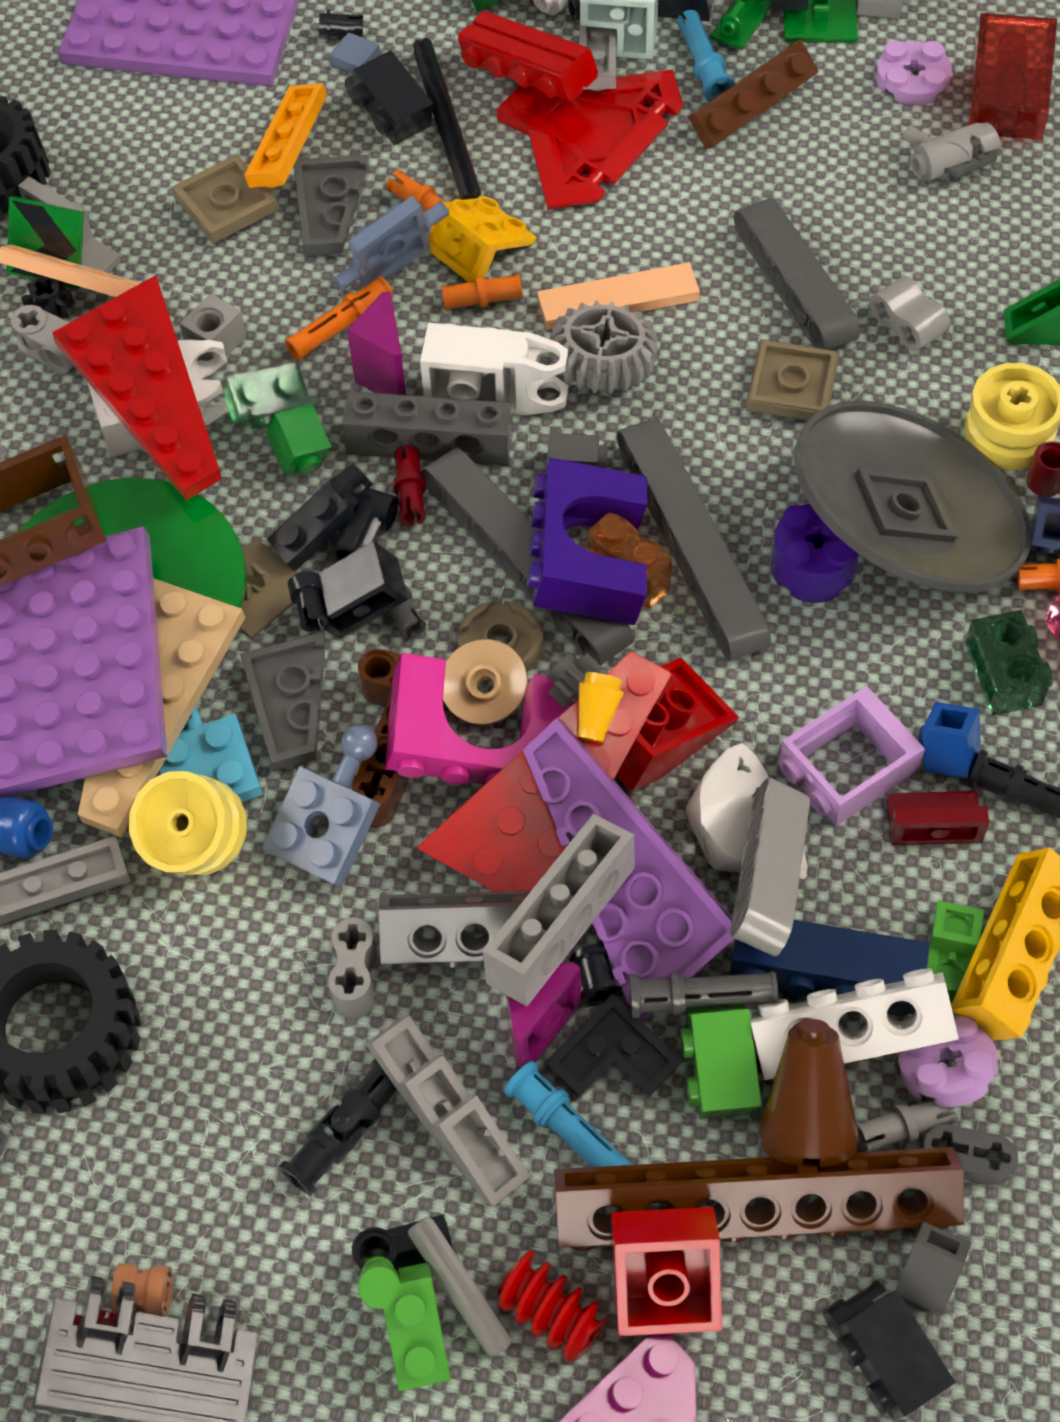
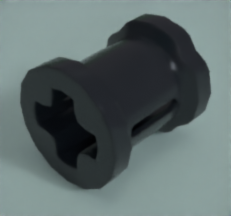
(595, 974)

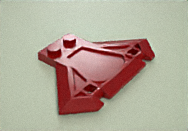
(592, 134)

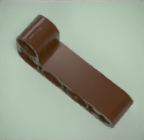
(372, 770)

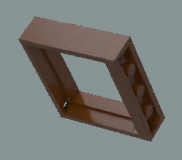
(55, 538)

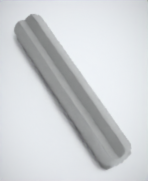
(459, 1286)

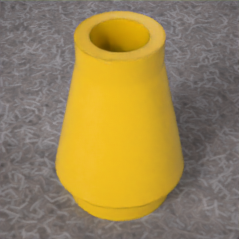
(597, 705)

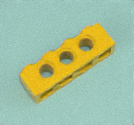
(1014, 949)

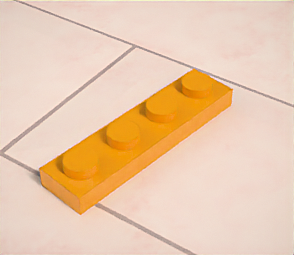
(286, 136)

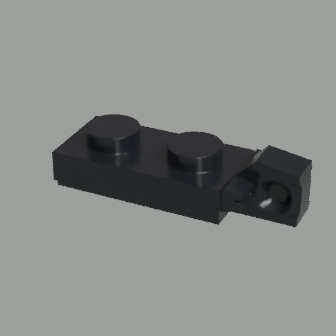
(319, 517)

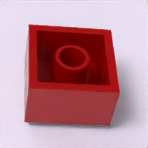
(666, 1271)

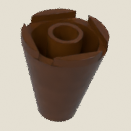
(810, 1100)

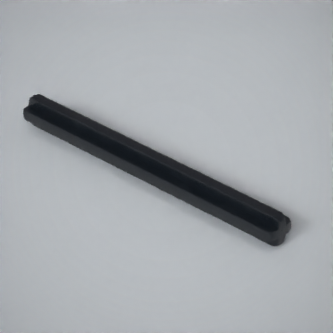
(446, 120)

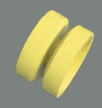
(1013, 414)
(187, 823)

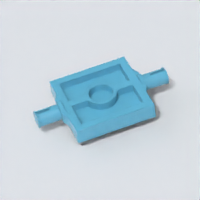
(216, 752)

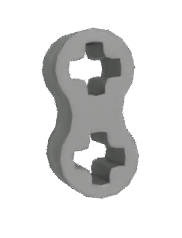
(910, 313)
(352, 968)

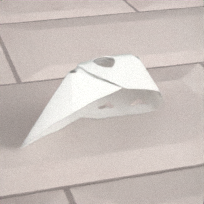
(722, 809)

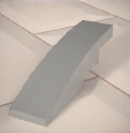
(448, 1111)

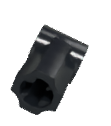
(374, 514)
(394, 1241)

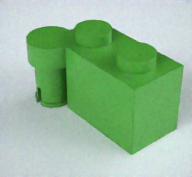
(722, 1060)
(409, 1318)

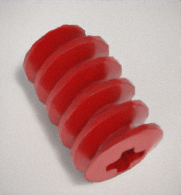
(550, 1308)

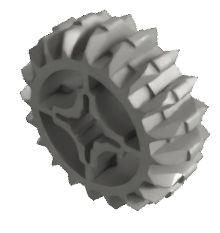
(605, 346)

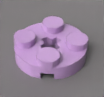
(903, 57)
(954, 1085)

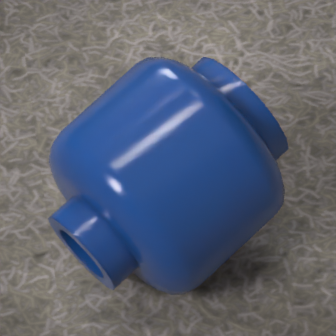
(23, 827)

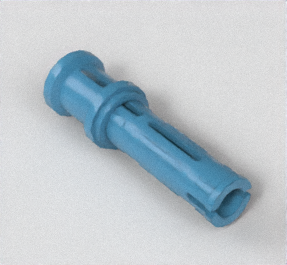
(709, 65)
(553, 1110)

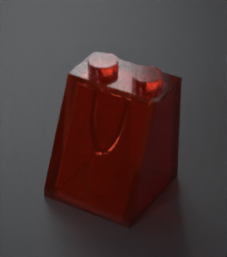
(1012, 74)

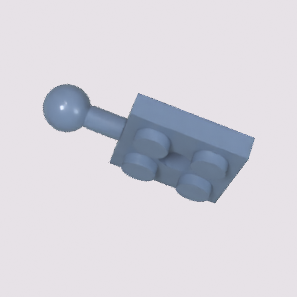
(347, 811)

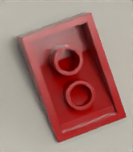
(677, 727)

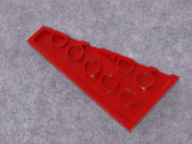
(140, 374)
(506, 829)

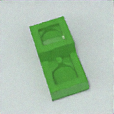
(954, 941)

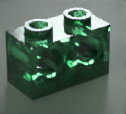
(1000, 663)

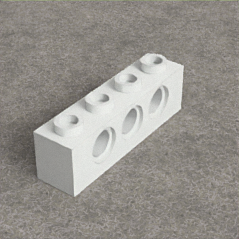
(880, 1036)

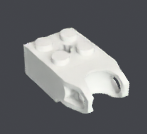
(491, 367)
(118, 437)

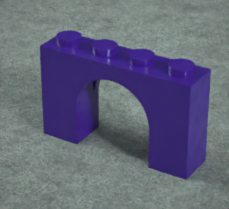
(563, 572)

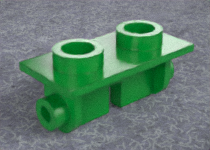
(740, 22)

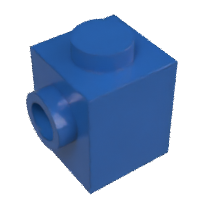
(951, 739)

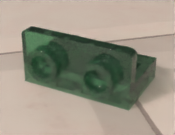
(262, 393)

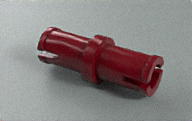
(409, 485)

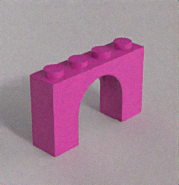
(424, 742)

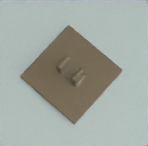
(266, 588)

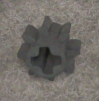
(568, 674)

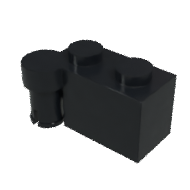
(390, 97)
(349, 591)
(888, 1349)

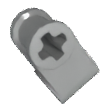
(36, 337)

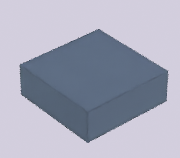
(353, 52)

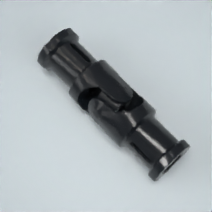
(348, 1122)

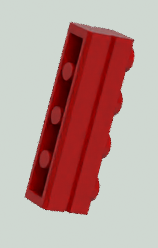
(527, 56)

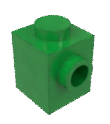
(298, 440)

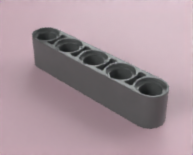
(796, 275)

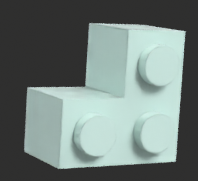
(633, 20)

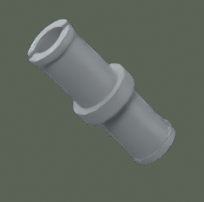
(903, 1124)

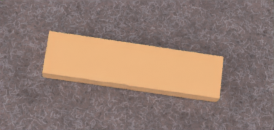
(65, 270)
(639, 290)

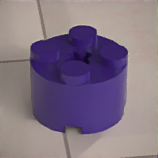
(810, 557)

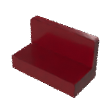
(936, 818)

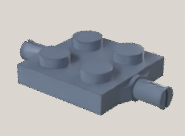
(390, 242)

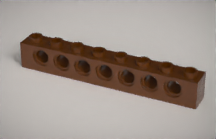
(735, 1182)

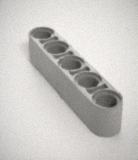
(771, 867)

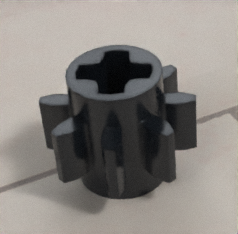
(49, 295)

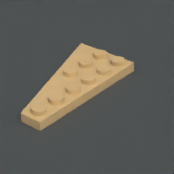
(191, 643)

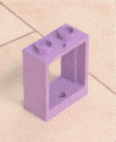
(882, 730)

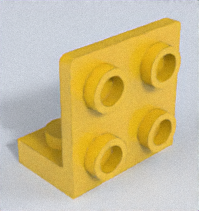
(474, 234)

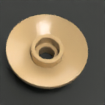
(481, 662)

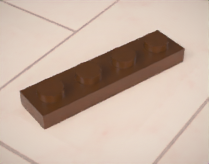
(753, 94)

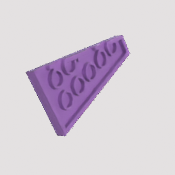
(662, 911)

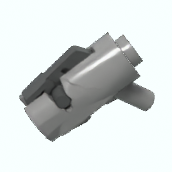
(953, 152)

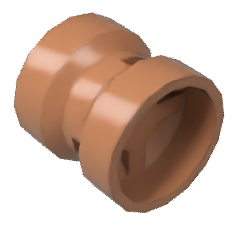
(152, 1287)

